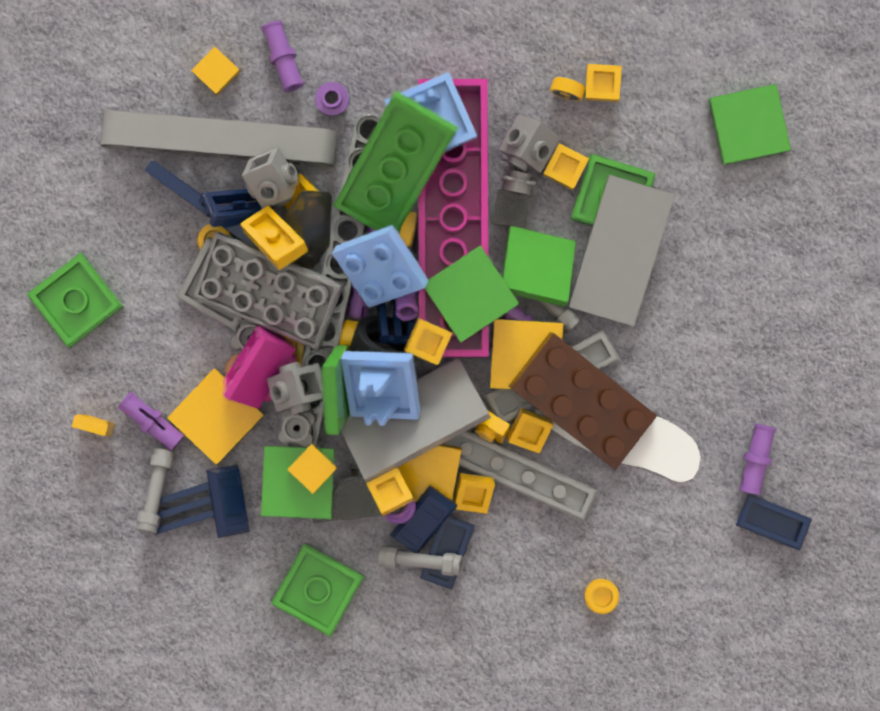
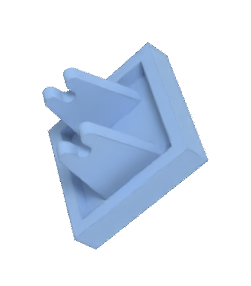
(443, 99)
(380, 266)
(381, 386)

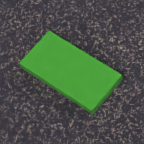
(395, 164)

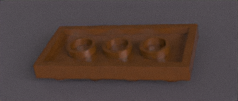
(582, 400)

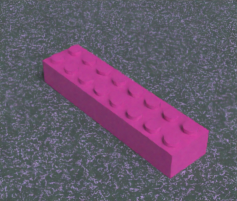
(456, 213)

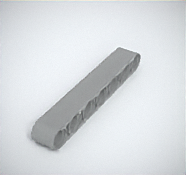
(216, 137)

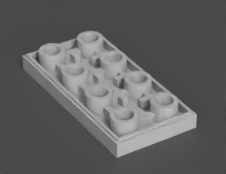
(621, 250)
(252, 287)
(447, 409)

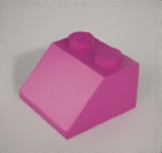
(256, 362)

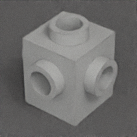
(529, 144)
(270, 178)
(296, 387)

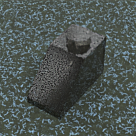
(311, 221)
(352, 499)

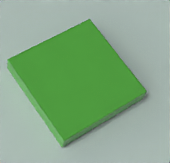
(749, 124)
(594, 181)
(538, 265)
(470, 294)
(75, 300)
(334, 392)
(285, 494)
(317, 589)

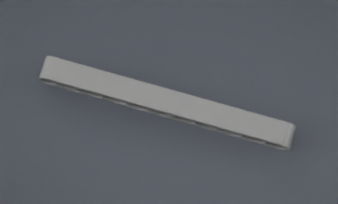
(340, 312)

